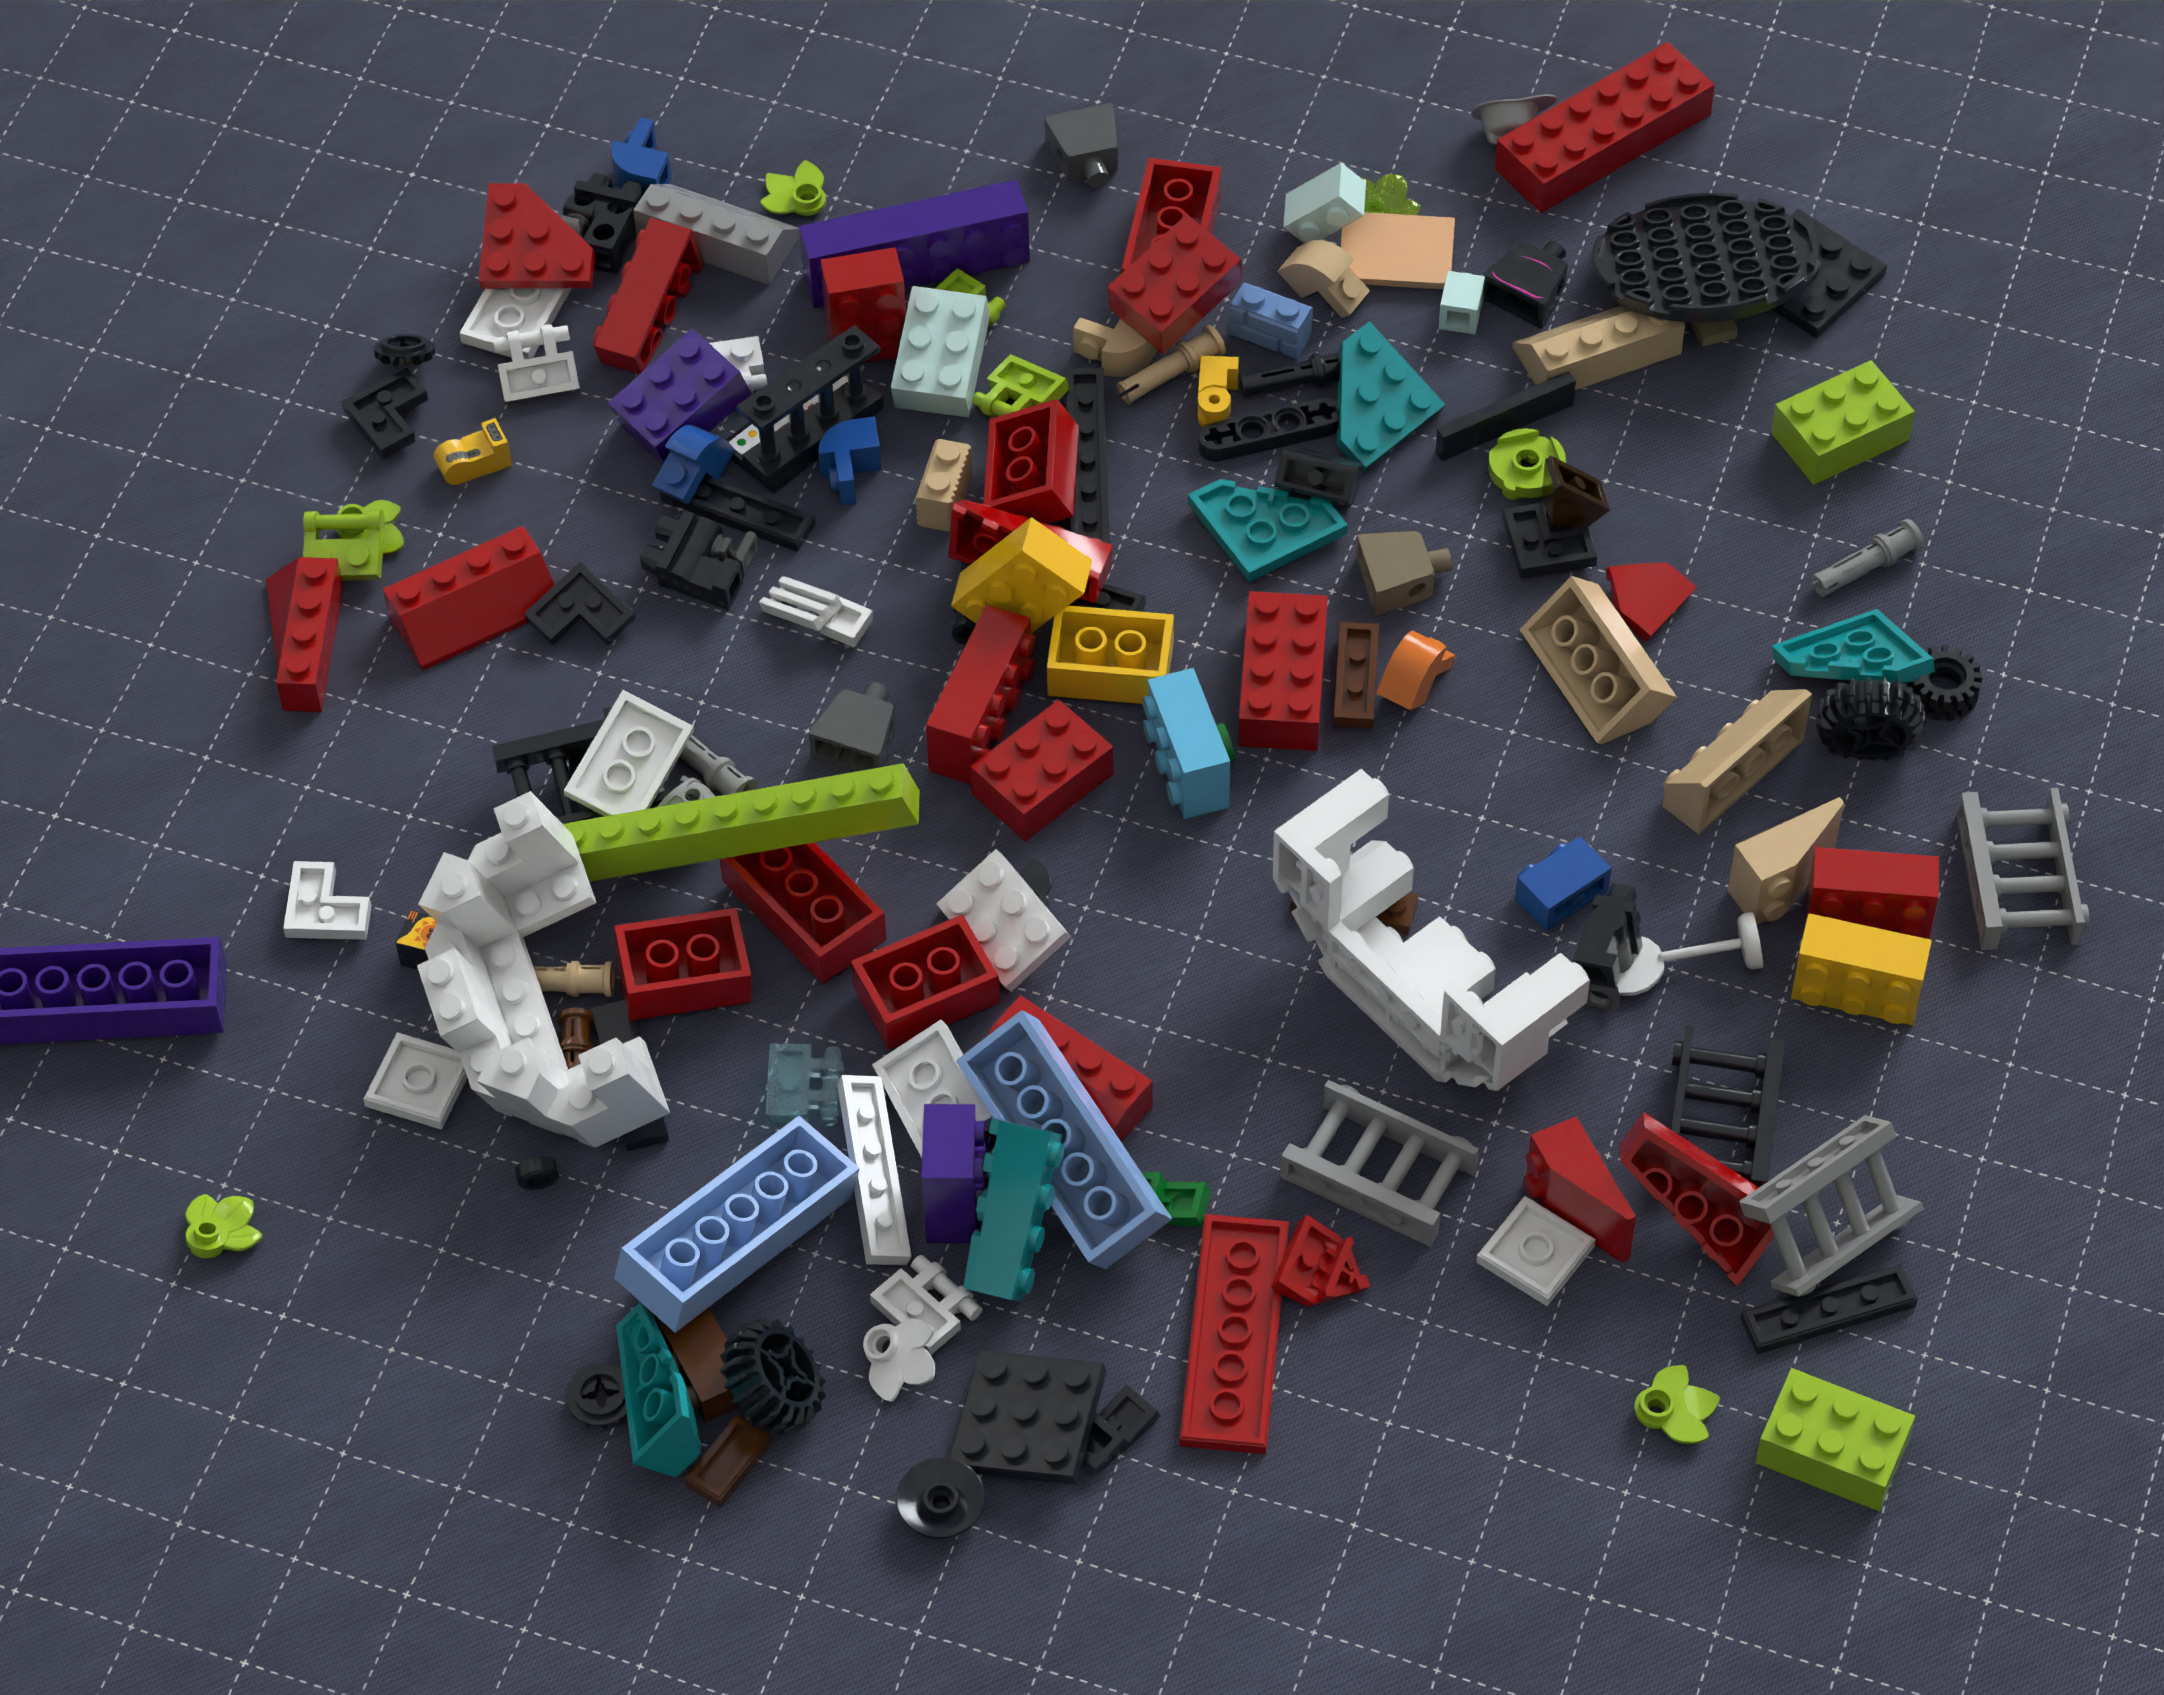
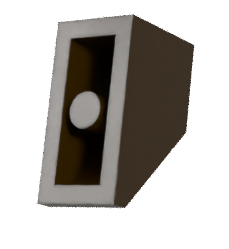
(1571, 496)

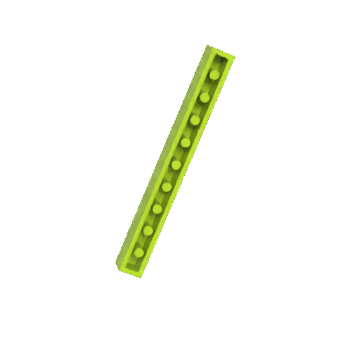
(747, 822)

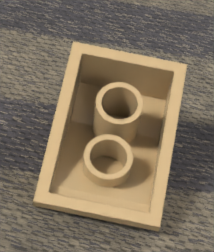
(1776, 864)

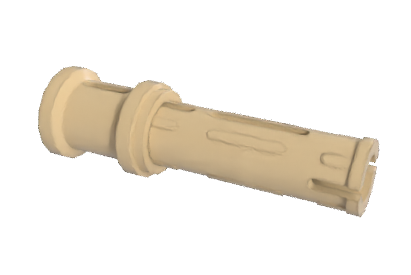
(1184, 358)
(578, 978)

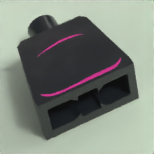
(1528, 281)

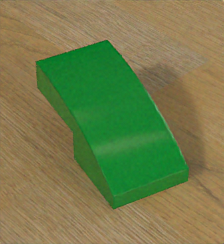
(1183, 1200)

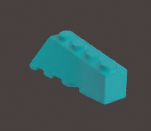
(1012, 1209)

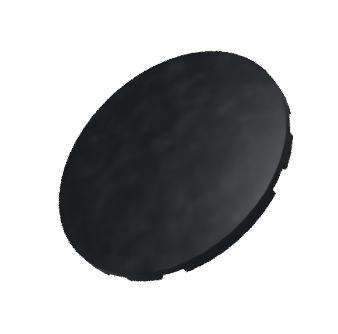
(1705, 258)

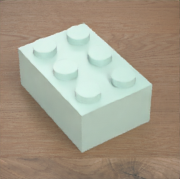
(940, 351)

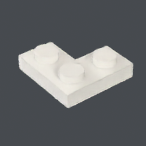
(316, 912)

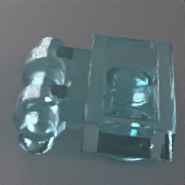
(790, 1080)

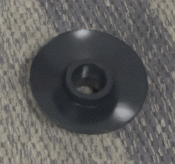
(940, 1481)

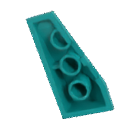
(656, 1398)

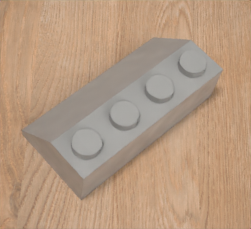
(724, 233)

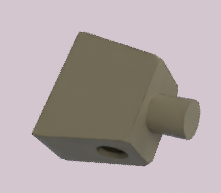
(1398, 568)

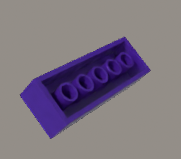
(932, 236)
(112, 990)

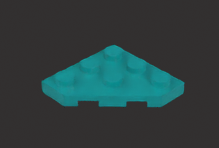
(1378, 397)
(1264, 525)
(1855, 649)

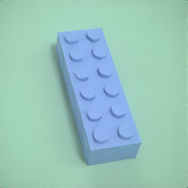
(1098, 1184)
(736, 1223)

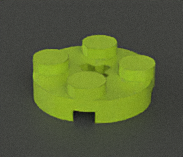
(1506, 458)

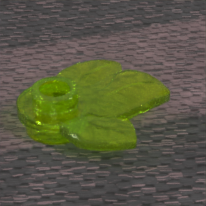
(1389, 196)

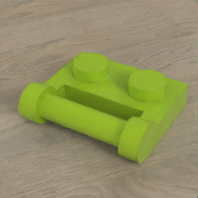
(356, 557)

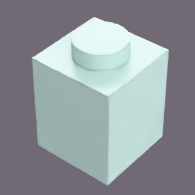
(1461, 302)

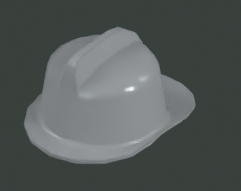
(1506, 115)

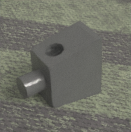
(1084, 143)
(855, 729)

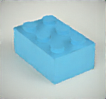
(1187, 744)

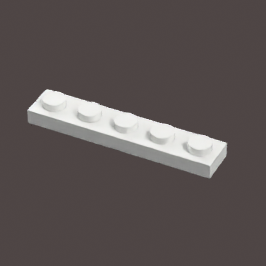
(877, 1182)

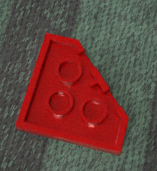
(530, 244)

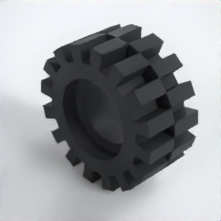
(1953, 700)

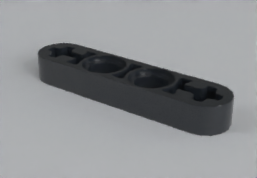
(1268, 424)

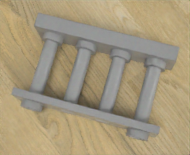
(1988, 888)
(1802, 1185)
(1371, 1199)

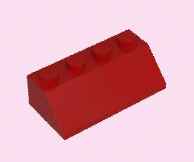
(468, 597)

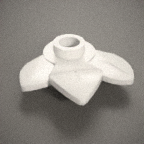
(903, 1360)

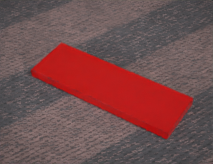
(1234, 1335)

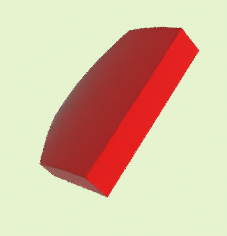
(1647, 594)
(1318, 1266)

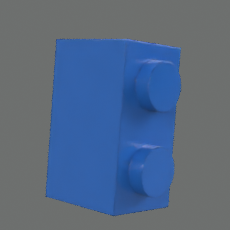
(1562, 883)

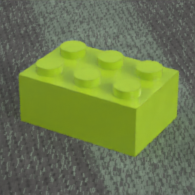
(1842, 422)
(1835, 1439)

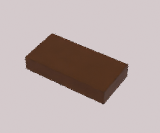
(728, 1461)

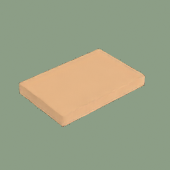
(1400, 249)

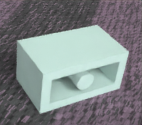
(1324, 204)

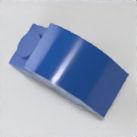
(638, 159)
(848, 450)
(690, 458)

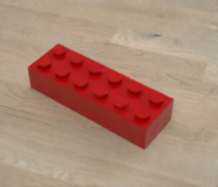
(1604, 127)

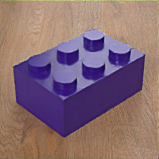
(680, 388)
(952, 1171)

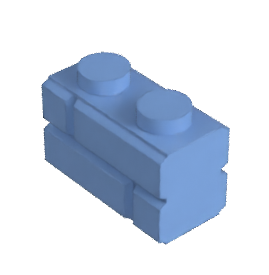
(1270, 320)

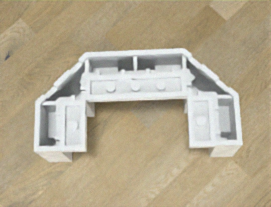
(1434, 982)
(490, 995)

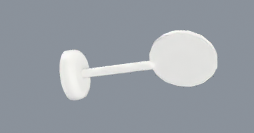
(1649, 964)

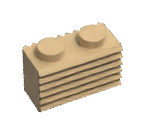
(943, 483)

